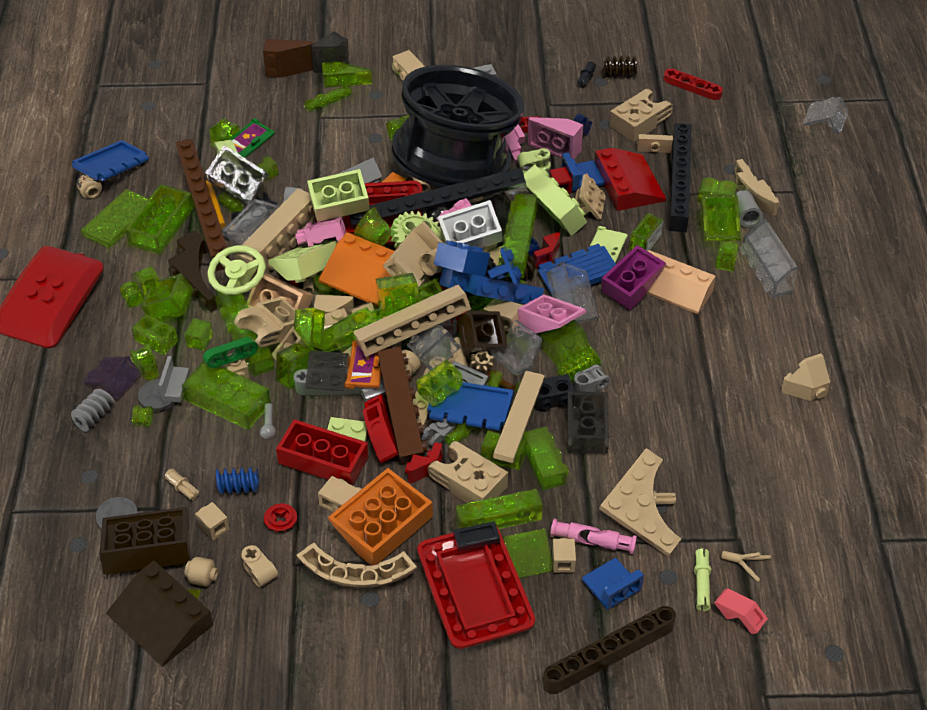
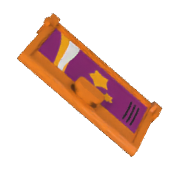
(362, 369)

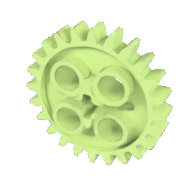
(405, 223)

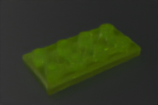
(113, 219)

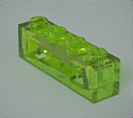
(501, 510)

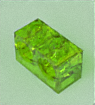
(155, 333)
(438, 380)

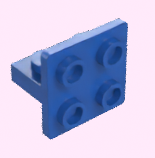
(502, 270)

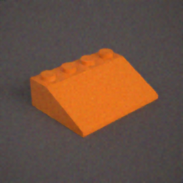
(355, 267)
(381, 516)

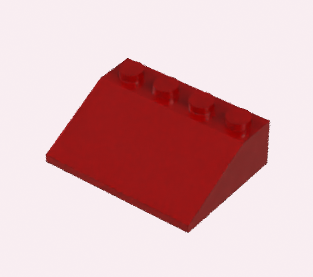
(628, 178)

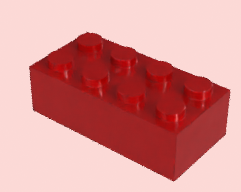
(322, 452)

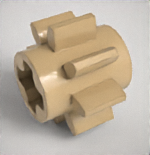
(482, 366)

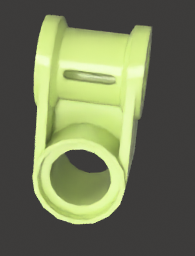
(535, 158)

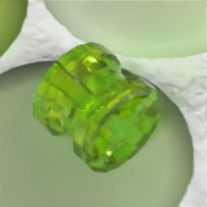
(142, 415)

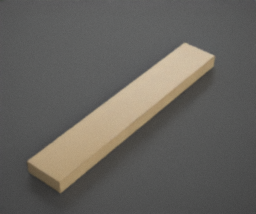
(518, 417)

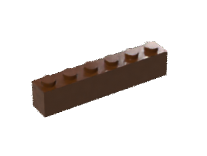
(400, 403)

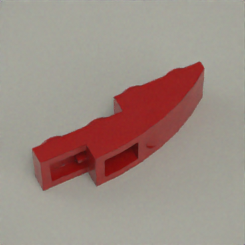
(380, 429)

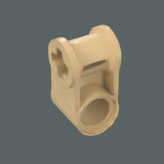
(258, 566)

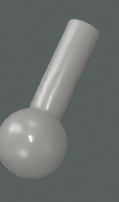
(268, 430)

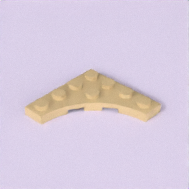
(634, 504)

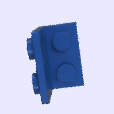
(578, 170)
(613, 583)

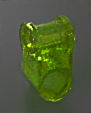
(222, 131)
(145, 362)

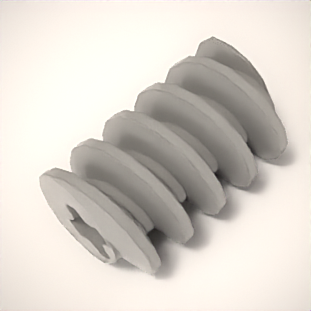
(91, 409)

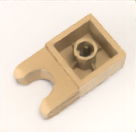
(639, 115)
(268, 319)
(470, 475)

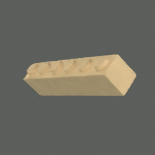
(412, 320)

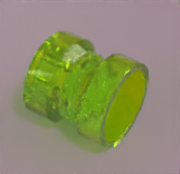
(132, 294)

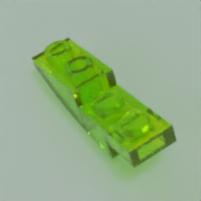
(342, 332)

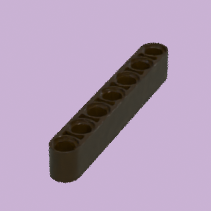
(604, 657)

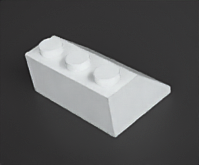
(472, 225)

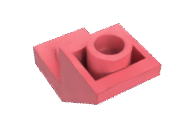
(736, 605)

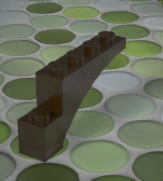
(188, 262)

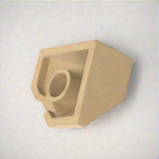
(809, 381)

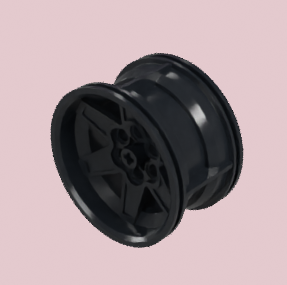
(455, 124)

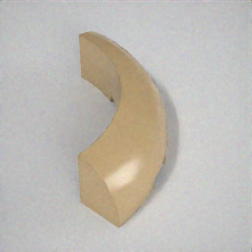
(356, 574)

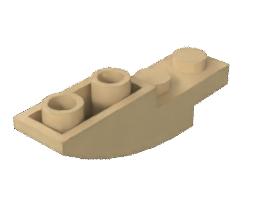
(759, 189)

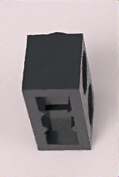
(554, 392)

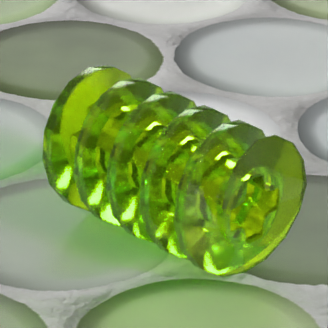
(578, 362)

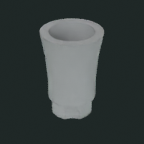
(749, 211)

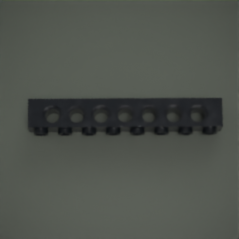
(680, 178)

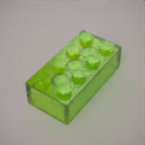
(159, 218)
(226, 394)

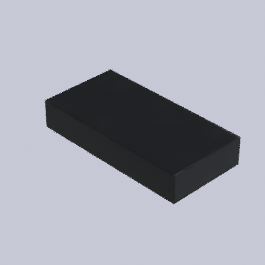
(476, 536)

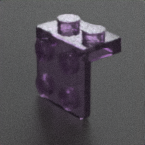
(114, 375)

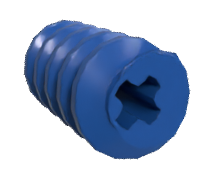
(237, 481)

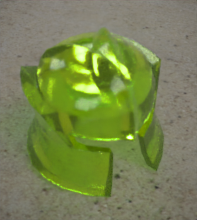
(373, 228)

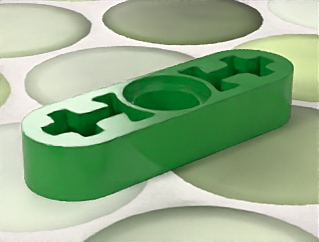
(218, 355)

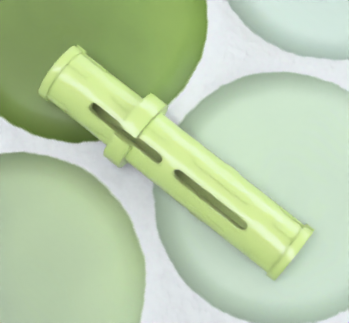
(702, 571)

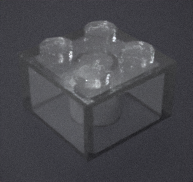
(433, 346)

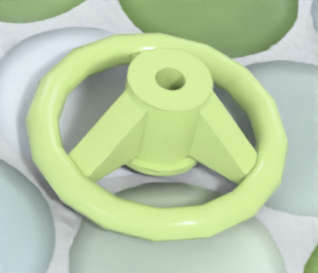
(237, 270)

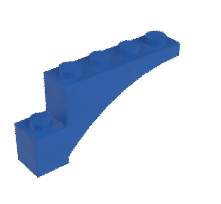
(490, 287)

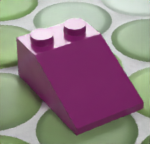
(632, 277)

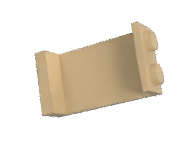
(407, 255)

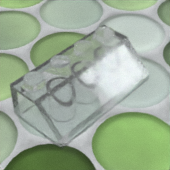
(769, 260)

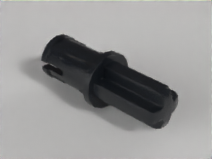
(586, 74)

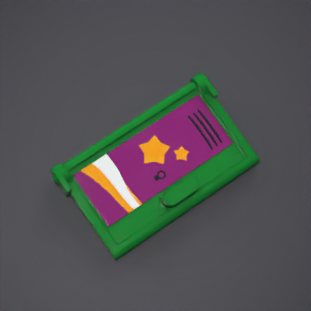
(252, 134)

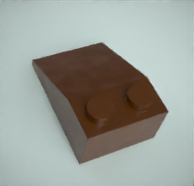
(287, 57)

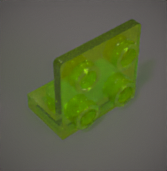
(529, 552)

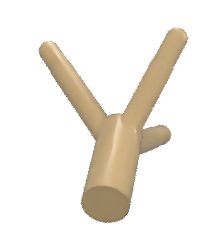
(739, 559)

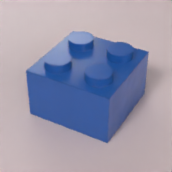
(462, 257)

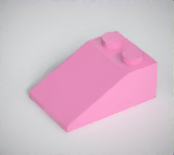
(555, 135)
(548, 313)

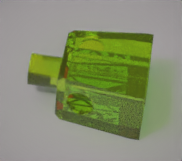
(289, 361)

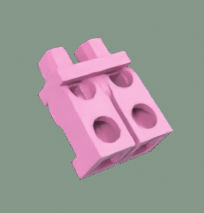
(321, 230)

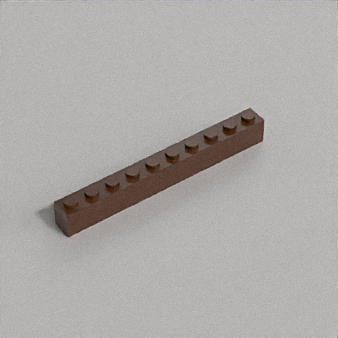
(202, 199)

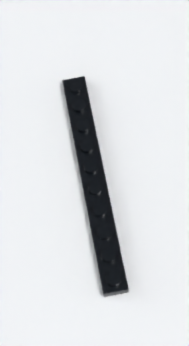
(446, 195)

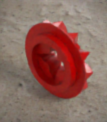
(280, 510)

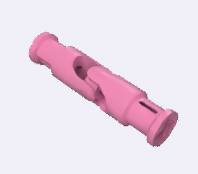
(606, 538)

